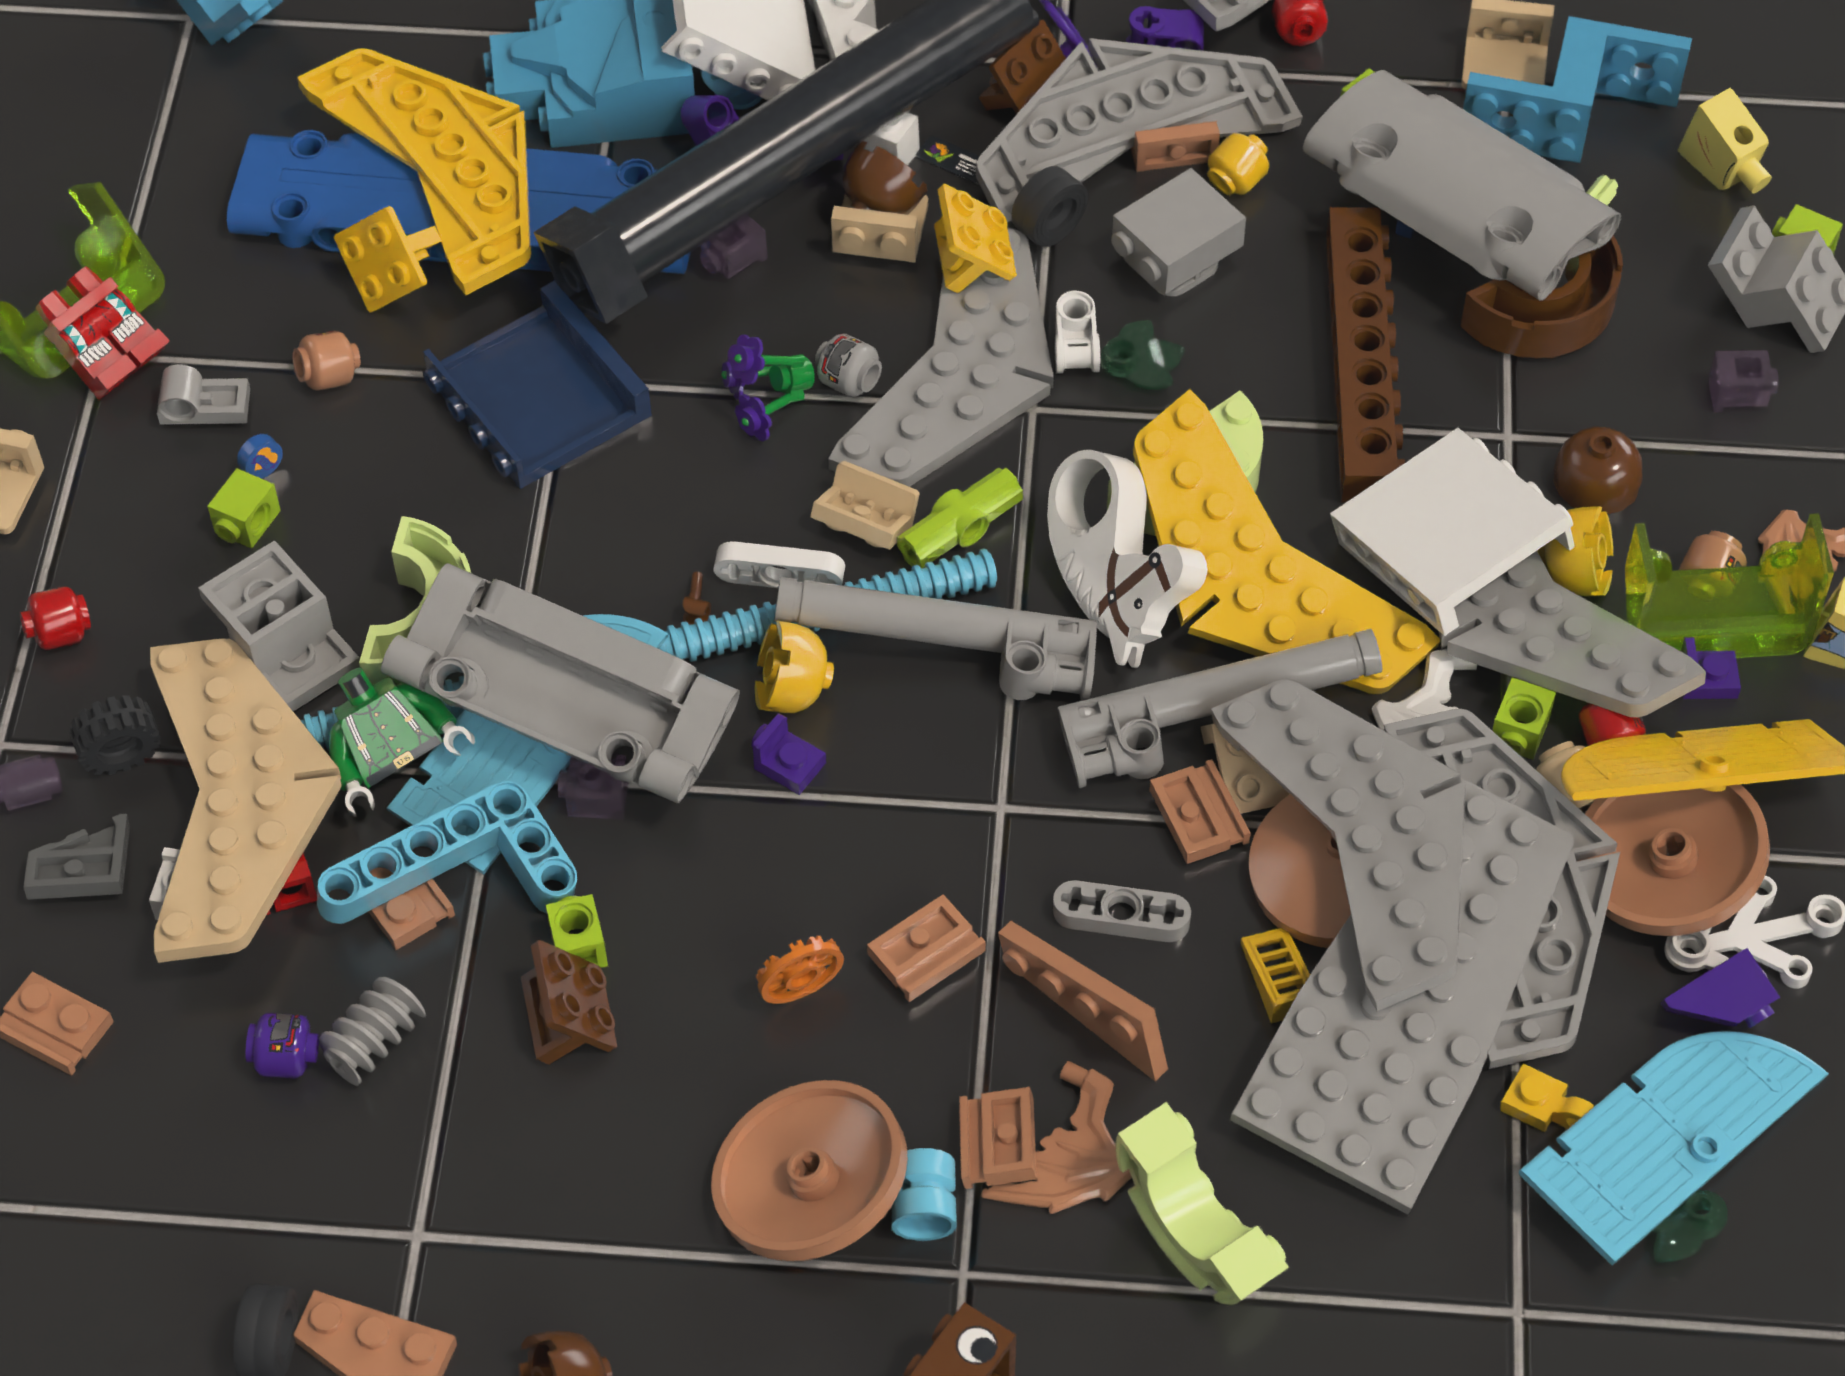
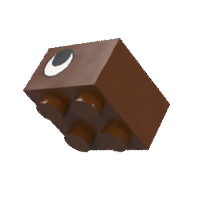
(967, 1347)

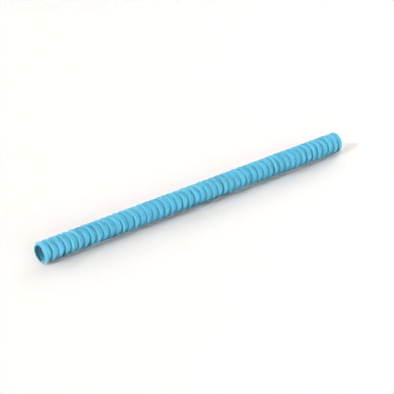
(752, 625)

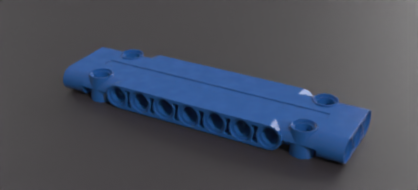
(321, 186)

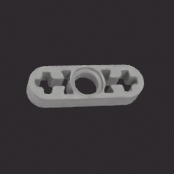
(1133, 927)

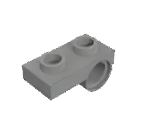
(194, 400)

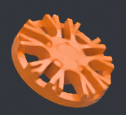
(799, 970)

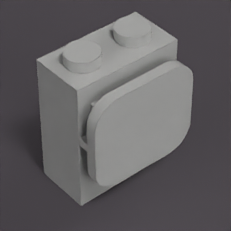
(1178, 233)

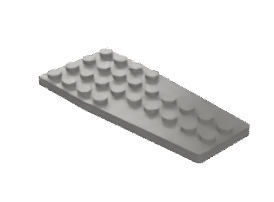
(1385, 1087)

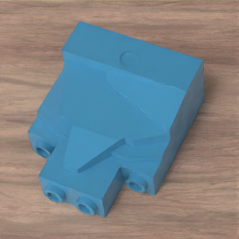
(594, 71)

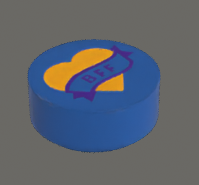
(260, 455)

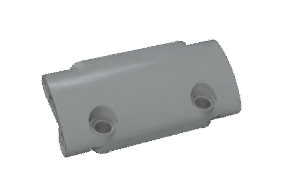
(1459, 182)
(564, 681)

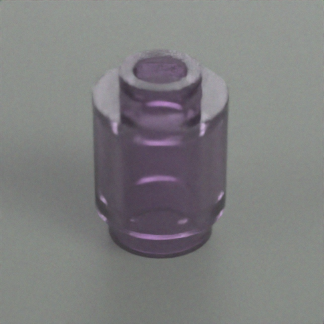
(29, 781)

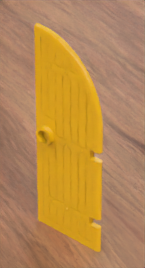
(1702, 760)

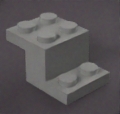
(1781, 278)
(281, 624)

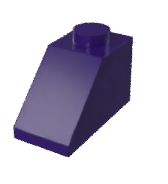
(1727, 994)

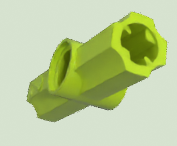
(960, 517)

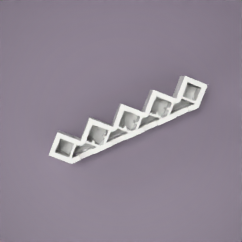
(842, 27)

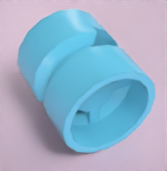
(925, 1203)

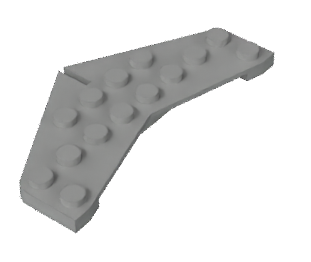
(1091, 116)
(977, 376)
(1568, 644)
(1391, 819)
(1557, 973)

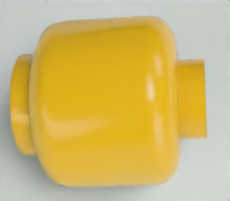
(1238, 164)

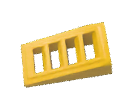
(1276, 1004)

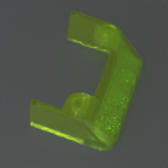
(108, 250)
(1736, 609)

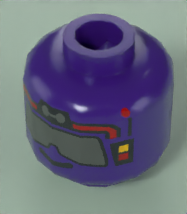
(281, 1045)

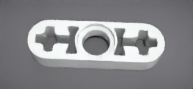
(754, 564)

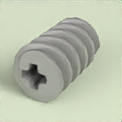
(368, 1026)

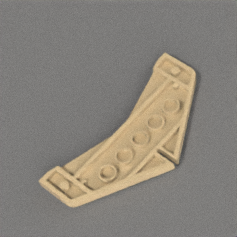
(257, 799)

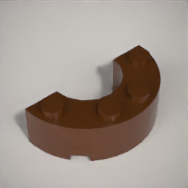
(1563, 322)

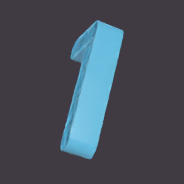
(450, 851)

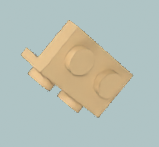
(867, 505)

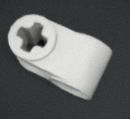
(1076, 333)

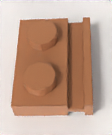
(1199, 811)
(411, 912)
(926, 947)
(53, 1023)
(998, 1138)

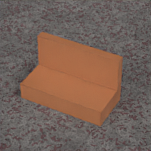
(1174, 146)

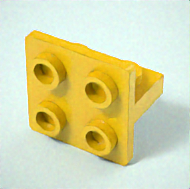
(971, 240)
(384, 258)

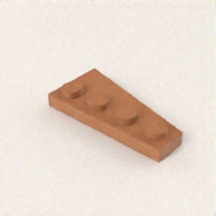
(1093, 1000)

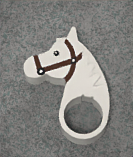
(1105, 562)

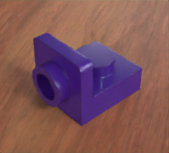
(1721, 672)
(785, 756)

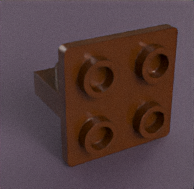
(1022, 70)
(566, 1003)

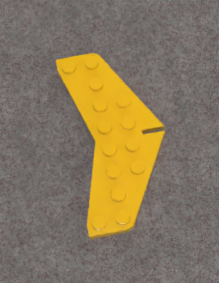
(457, 140)
(1261, 586)

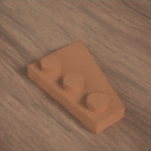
(370, 1342)

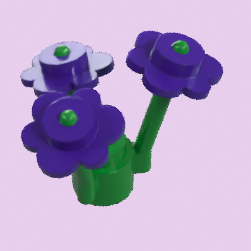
(788, 375)

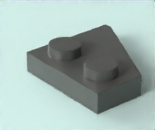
(80, 864)

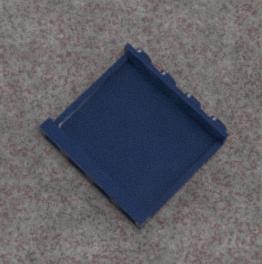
(540, 389)

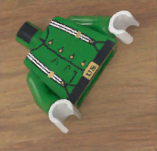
(385, 730)

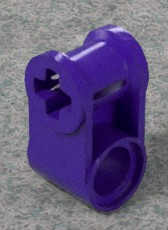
(1167, 28)
(695, 116)

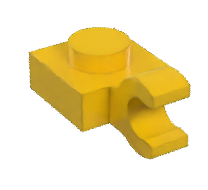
(1542, 1099)

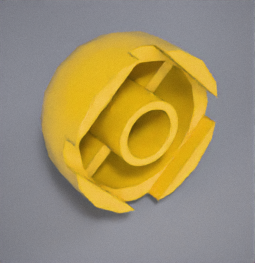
(1582, 566)
(792, 668)

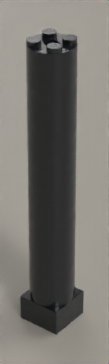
(616, 248)

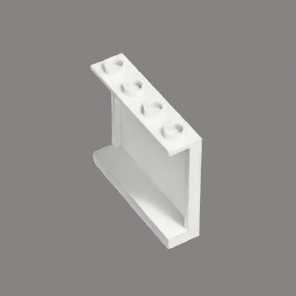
(745, 42)
(1448, 525)

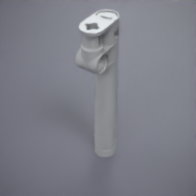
(1035, 648)
(1109, 728)

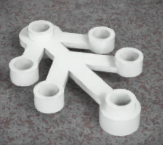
(1746, 934)

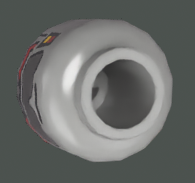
(848, 365)

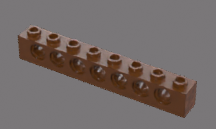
(1362, 348)

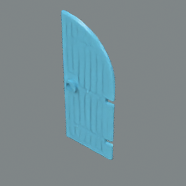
(495, 757)
(1655, 1148)

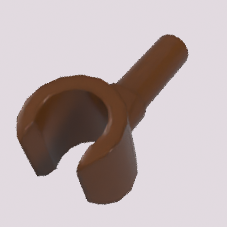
(692, 605)

